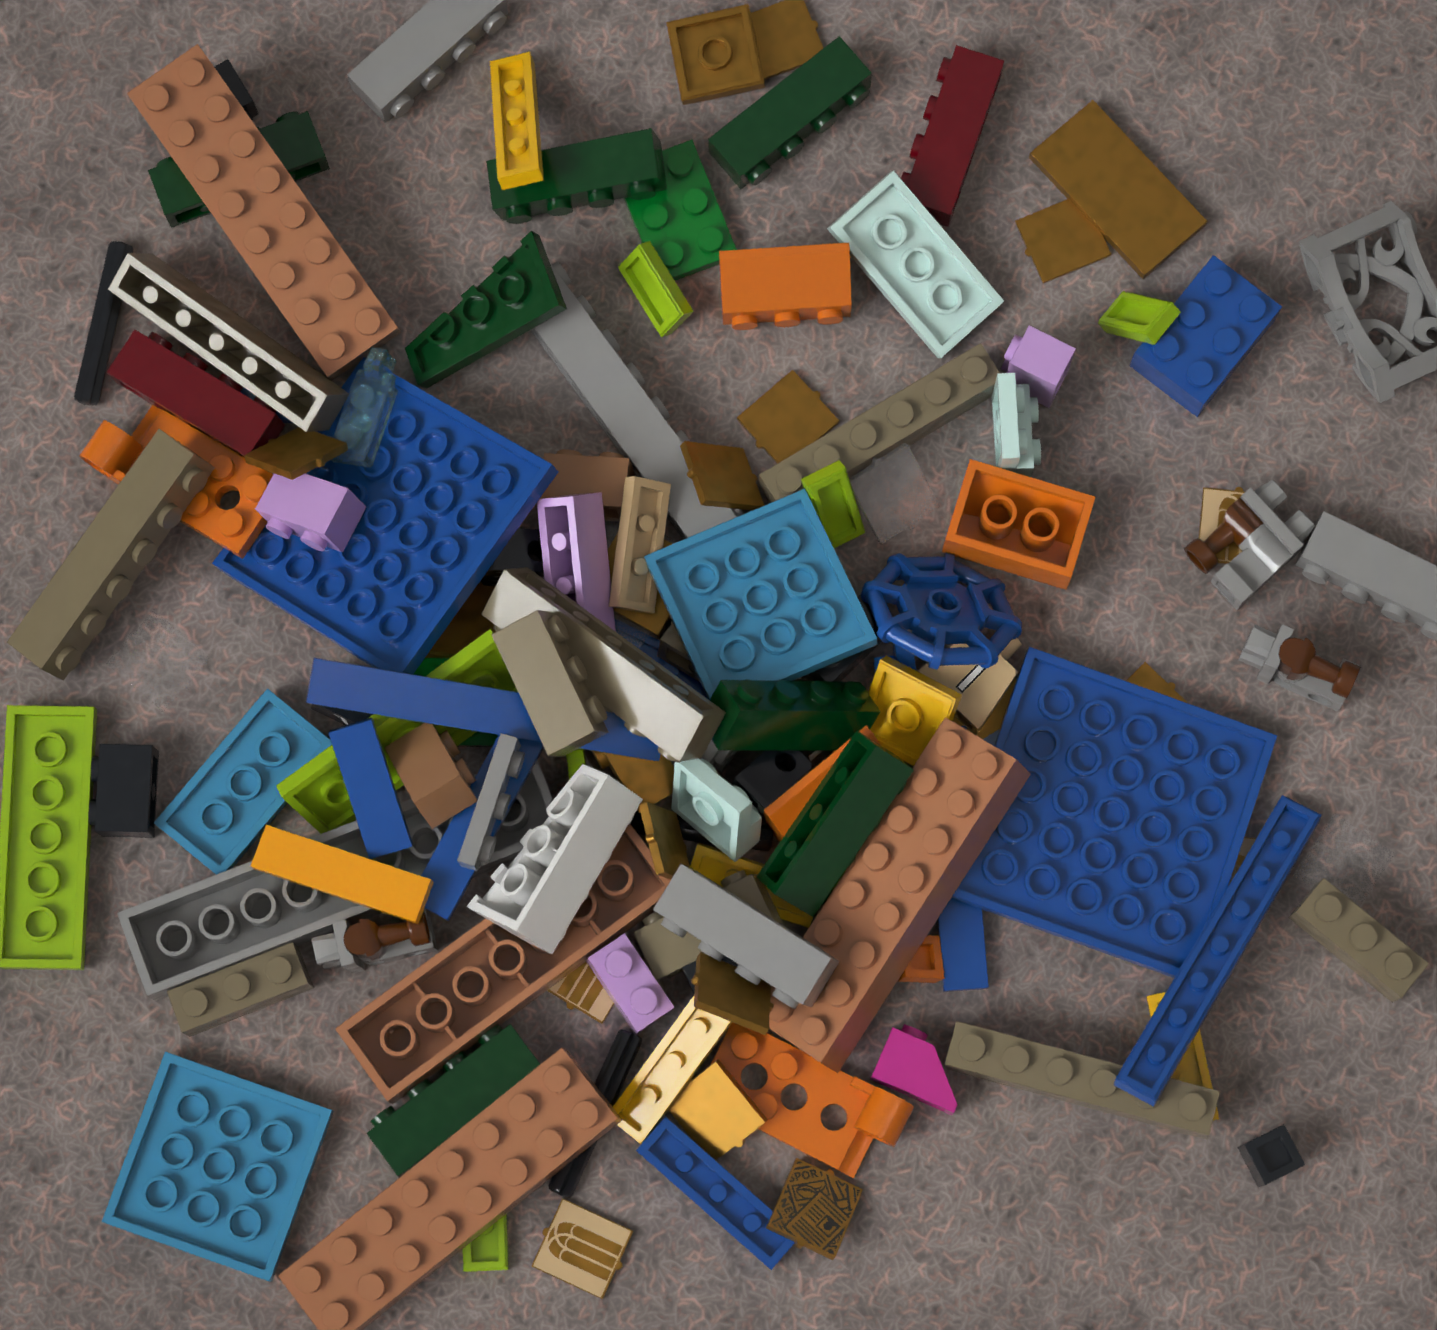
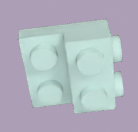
(1012, 425)
(715, 807)

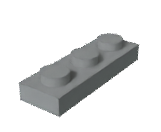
(492, 803)

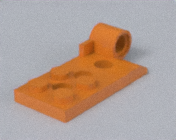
(236, 529)
(868, 1108)

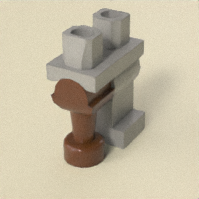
(1262, 537)
(1297, 667)
(373, 943)

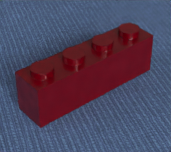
(953, 130)
(193, 395)

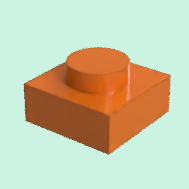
(926, 963)

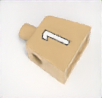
(979, 686)

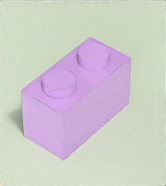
(1039, 362)
(312, 510)
(630, 984)

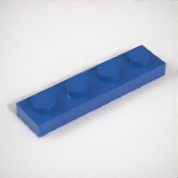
(714, 1191)

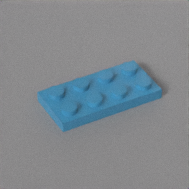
(236, 788)

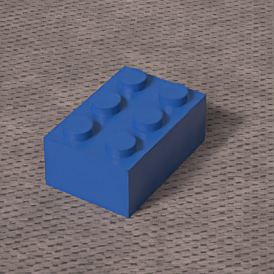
(1209, 338)

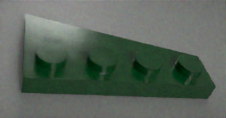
(501, 308)

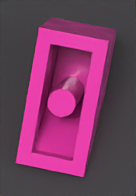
(914, 1069)

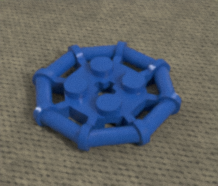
(959, 622)

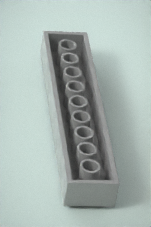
(255, 912)

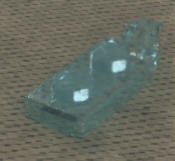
(367, 409)

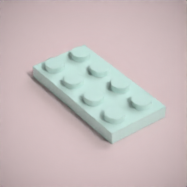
(916, 264)

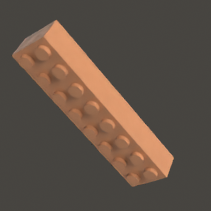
(263, 212)
(900, 887)
(492, 977)
(451, 1196)

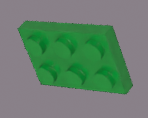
(685, 218)

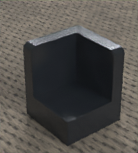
(1271, 1156)

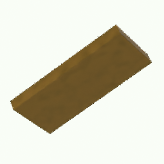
(1118, 189)

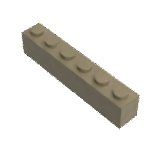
(228, 342)
(895, 421)
(110, 555)
(619, 673)
(1076, 1079)

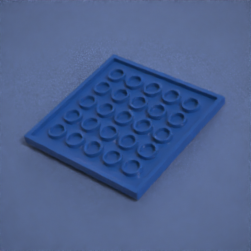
(432, 526)
(1123, 814)

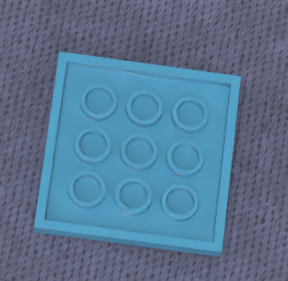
(761, 596)
(218, 1166)

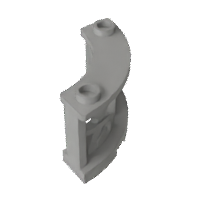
(1330, 270)

